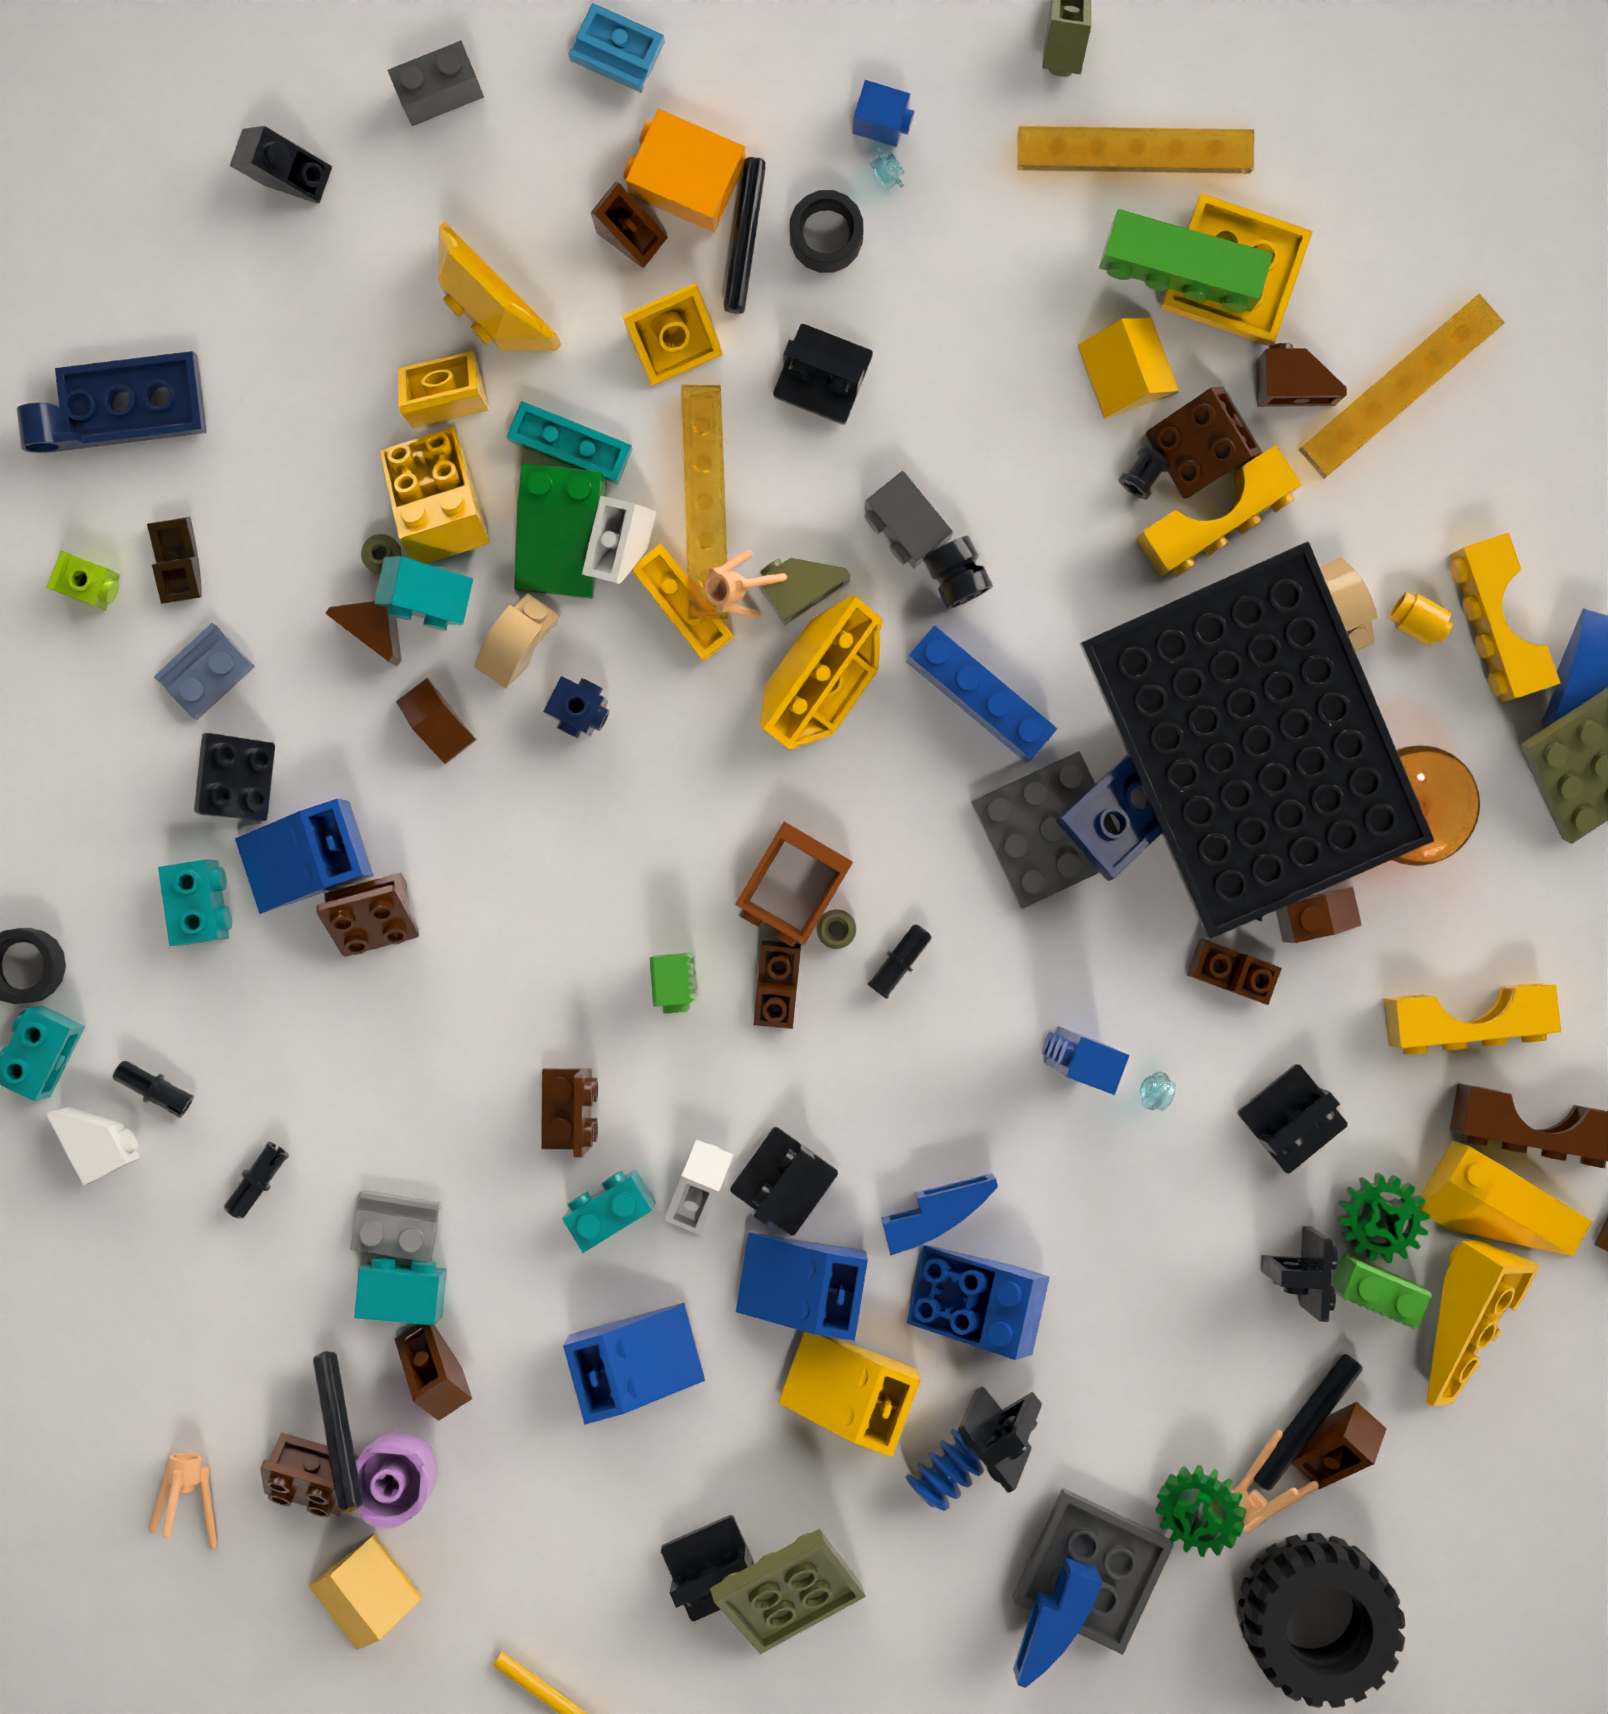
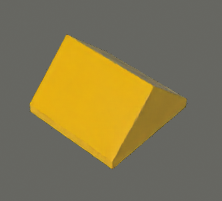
(672, 334)
(1127, 366)
(441, 389)
(365, 1593)

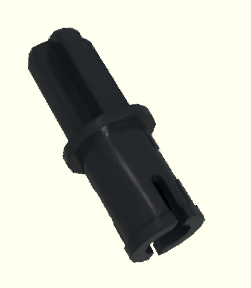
(900, 960)
(153, 1088)
(255, 1180)

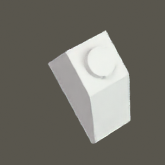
(617, 539)
(93, 1143)
(698, 1187)

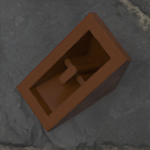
(627, 225)
(370, 626)
(435, 721)

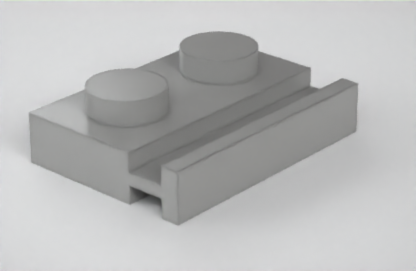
(395, 1226)

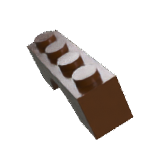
(1491, 1115)

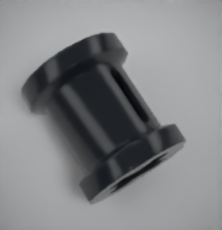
(1144, 472)

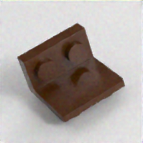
(1203, 441)
(567, 1109)

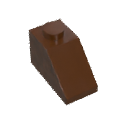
(1295, 379)
(1319, 916)
(432, 1371)
(1341, 1446)

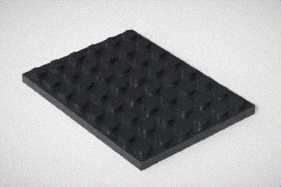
(1257, 740)

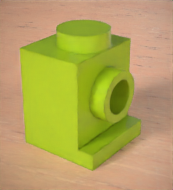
(69, 576)

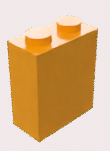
(685, 169)

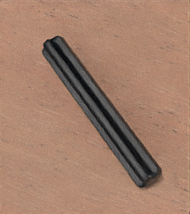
(744, 235)
(1308, 1420)
(337, 1432)

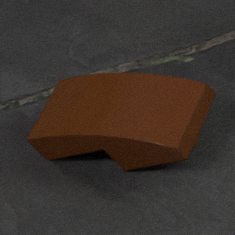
(1234, 971)
(777, 984)

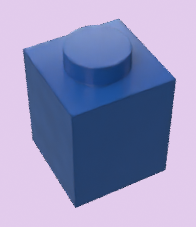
(882, 113)

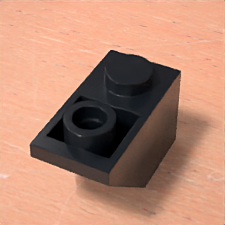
(280, 164)

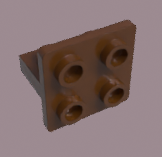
(368, 915)
(300, 1474)

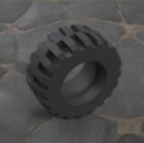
(1353, 1660)

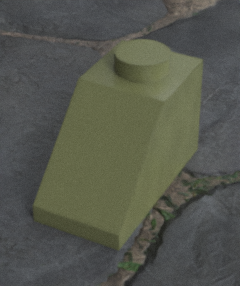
(1067, 36)
(805, 586)

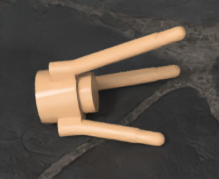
(728, 587)
(180, 1476)
(1256, 1505)

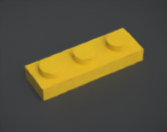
(668, 588)

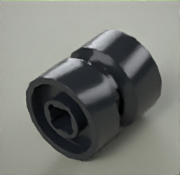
(958, 572)

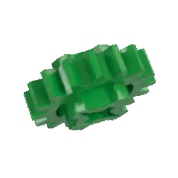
(1398, 1213)
(1221, 1517)

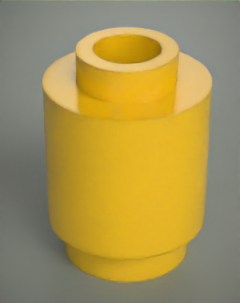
(1421, 618)

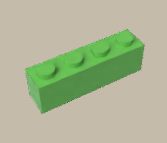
(1185, 261)

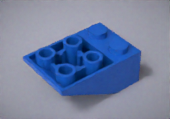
(304, 855)
(802, 1285)
(978, 1301)
(632, 1362)

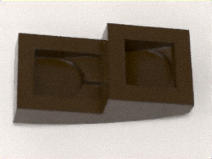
(176, 560)

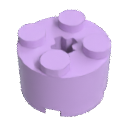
(410, 1463)

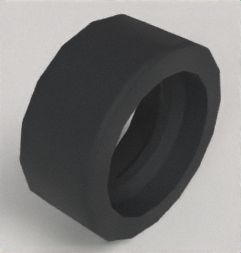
(826, 201)
(53, 962)

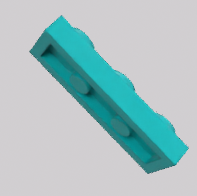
(569, 442)

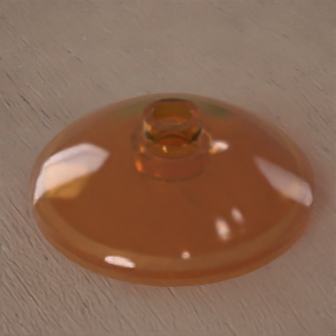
(1446, 798)

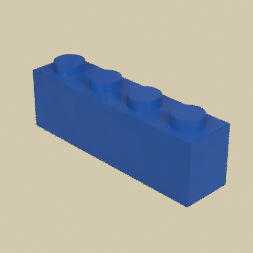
(981, 694)
(1085, 1059)

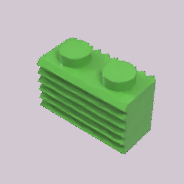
(673, 981)
(1380, 1291)

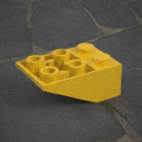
(433, 497)
(851, 1391)

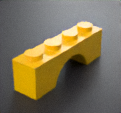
(1258, 486)
(1513, 664)
(1519, 1011)

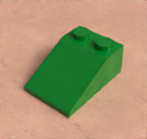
(555, 529)

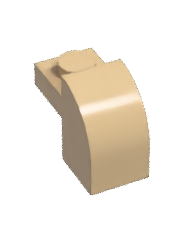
(1352, 601)
(513, 640)

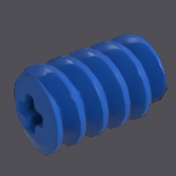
(946, 1473)

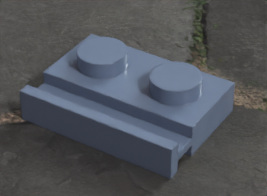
(204, 671)

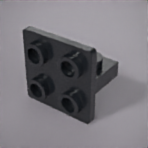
(822, 373)
(234, 777)
(1293, 1118)
(783, 1181)
(1307, 1275)
(1000, 1435)
(702, 1561)

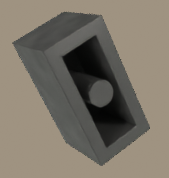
(435, 83)
(906, 520)

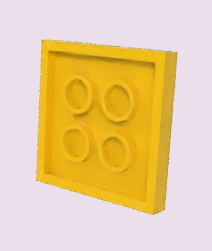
(1258, 231)

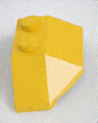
(487, 300)
(822, 674)

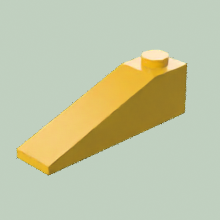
(1490, 1201)
(1473, 1299)

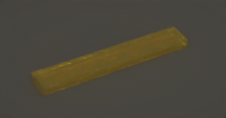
(1135, 149)
(1401, 386)
(703, 493)

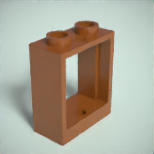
(816, 850)

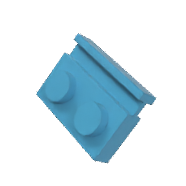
(616, 47)

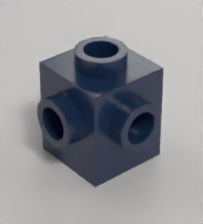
(567, 697)

